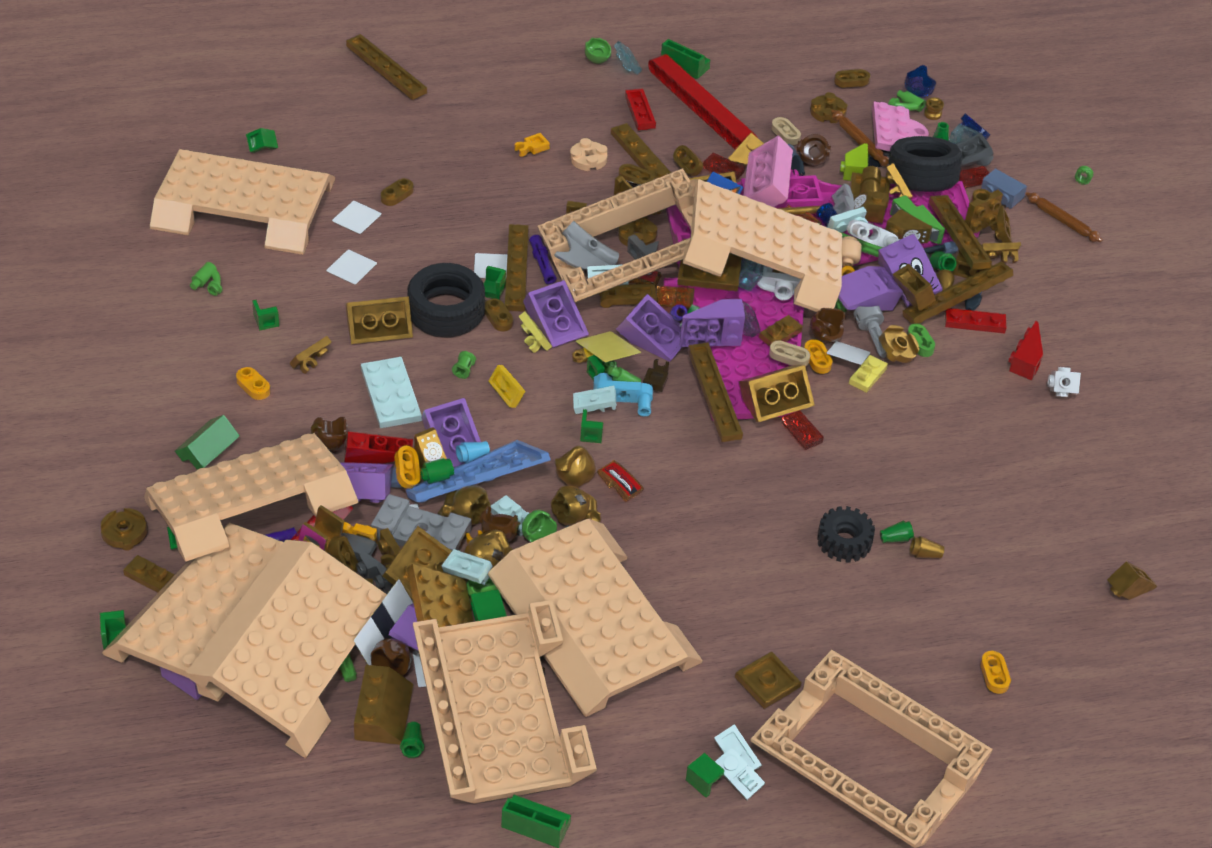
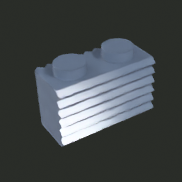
(1012, 190)

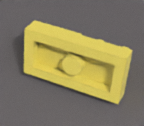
(538, 337)
(868, 373)

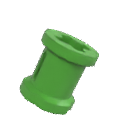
(465, 362)

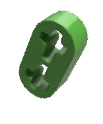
(928, 343)

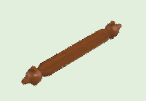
(860, 137)
(1064, 217)

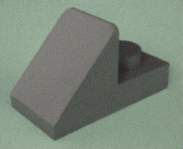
(638, 249)

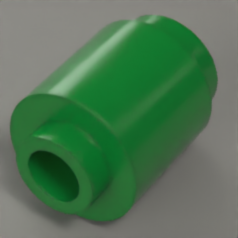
(943, 261)
(437, 470)

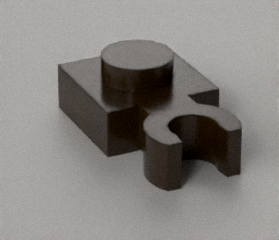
(657, 376)

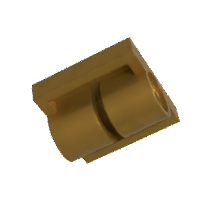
(869, 181)
(983, 209)

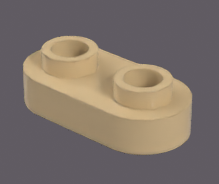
(786, 130)
(789, 353)

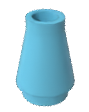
(470, 451)

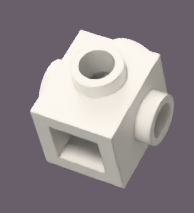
(1070, 385)

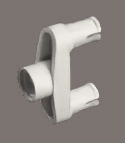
(879, 236)
(779, 283)

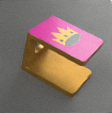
(326, 527)

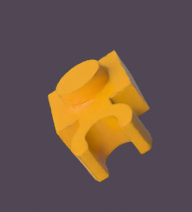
(534, 144)
(361, 530)

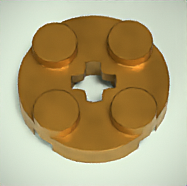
(822, 106)
(646, 229)
(898, 344)
(123, 538)

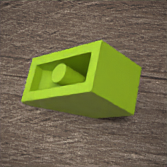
(854, 161)

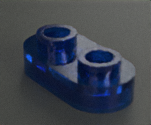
(969, 122)

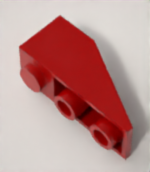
(1029, 353)
(372, 448)

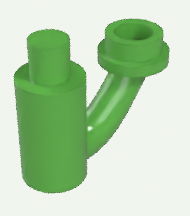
(909, 101)
(203, 275)
(619, 374)

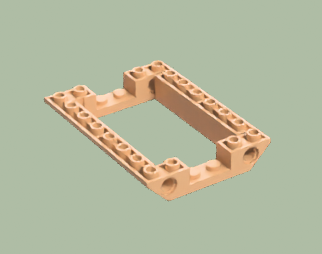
(614, 213)
(897, 711)

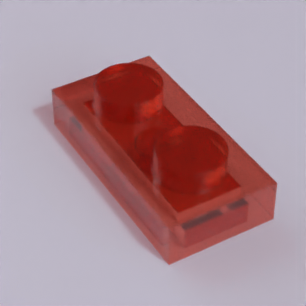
(719, 165)
(973, 177)
(802, 429)

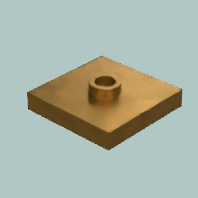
(768, 680)

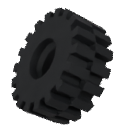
(846, 522)

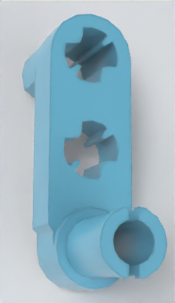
(635, 392)

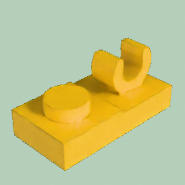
(506, 386)

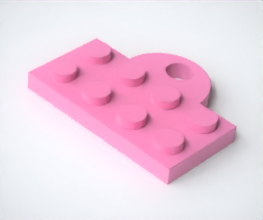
(892, 124)

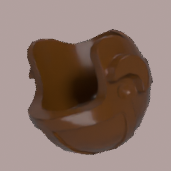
(813, 149)
(827, 325)
(331, 433)
(502, 522)
(392, 654)

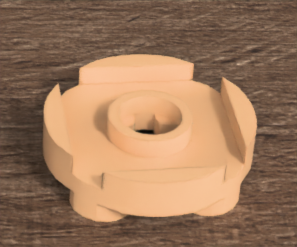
(596, 152)

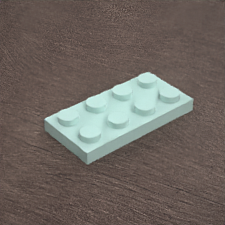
(391, 392)

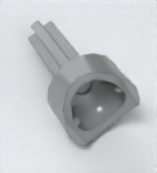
(869, 319)

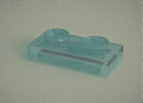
(625, 55)

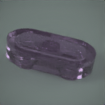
(751, 324)

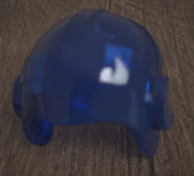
(919, 82)

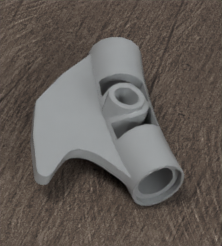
(585, 249)

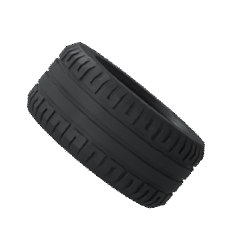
(926, 163)
(446, 280)

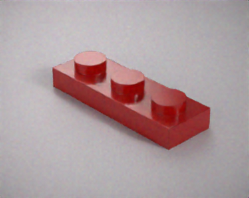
(640, 109)
(975, 320)

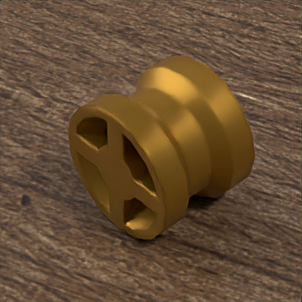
(933, 108)

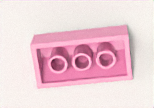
(769, 172)

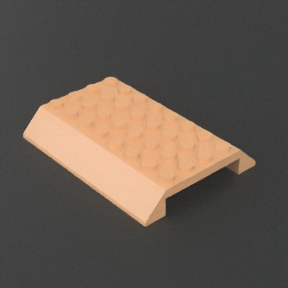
(241, 190)
(767, 235)
(201, 499)
(195, 605)
(603, 617)
(289, 639)
(496, 706)

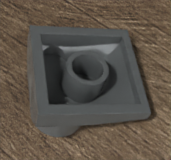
(975, 151)

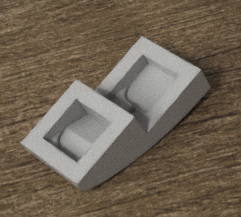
(843, 199)

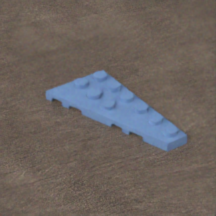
(486, 468)

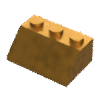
(379, 320)
(777, 392)
(382, 706)

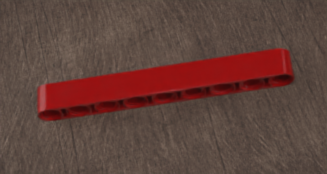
(699, 100)

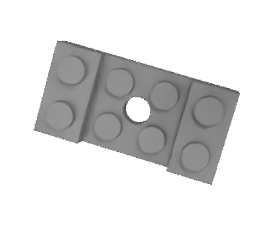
(403, 519)

